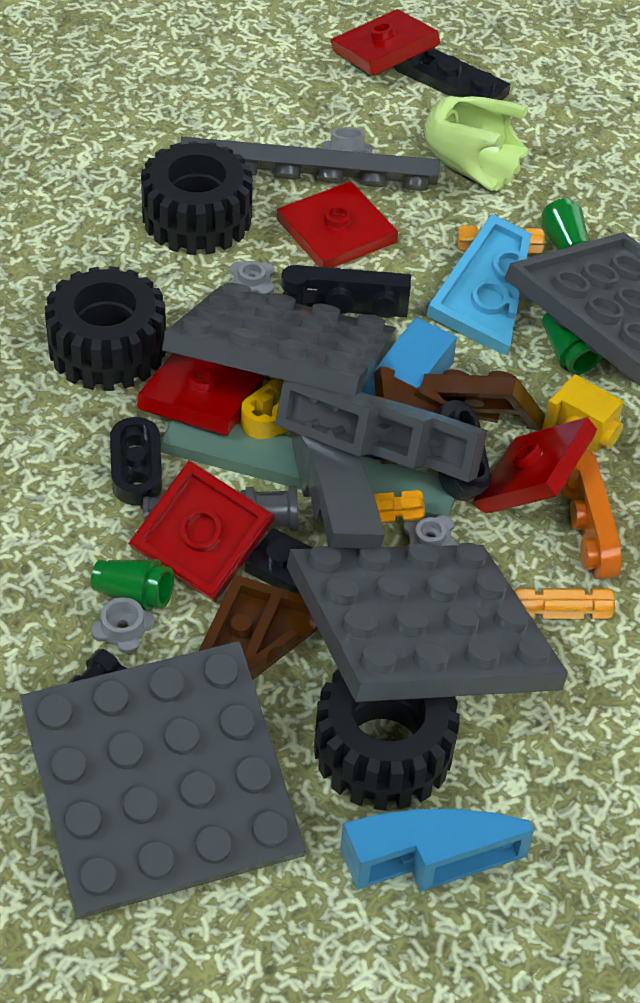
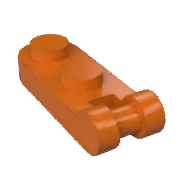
(593, 516)

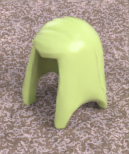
(477, 138)

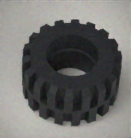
(197, 197)
(106, 327)
(380, 767)

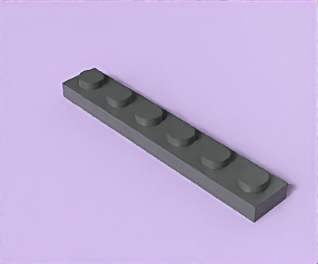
(334, 164)

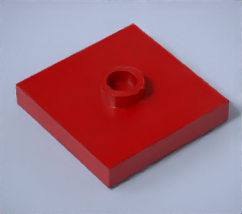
(385, 41)
(337, 225)
(199, 393)
(536, 466)
(202, 530)

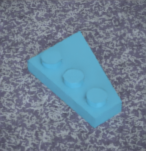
(476, 295)

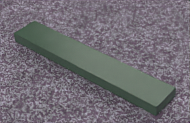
(276, 462)

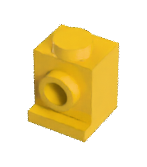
(583, 399)

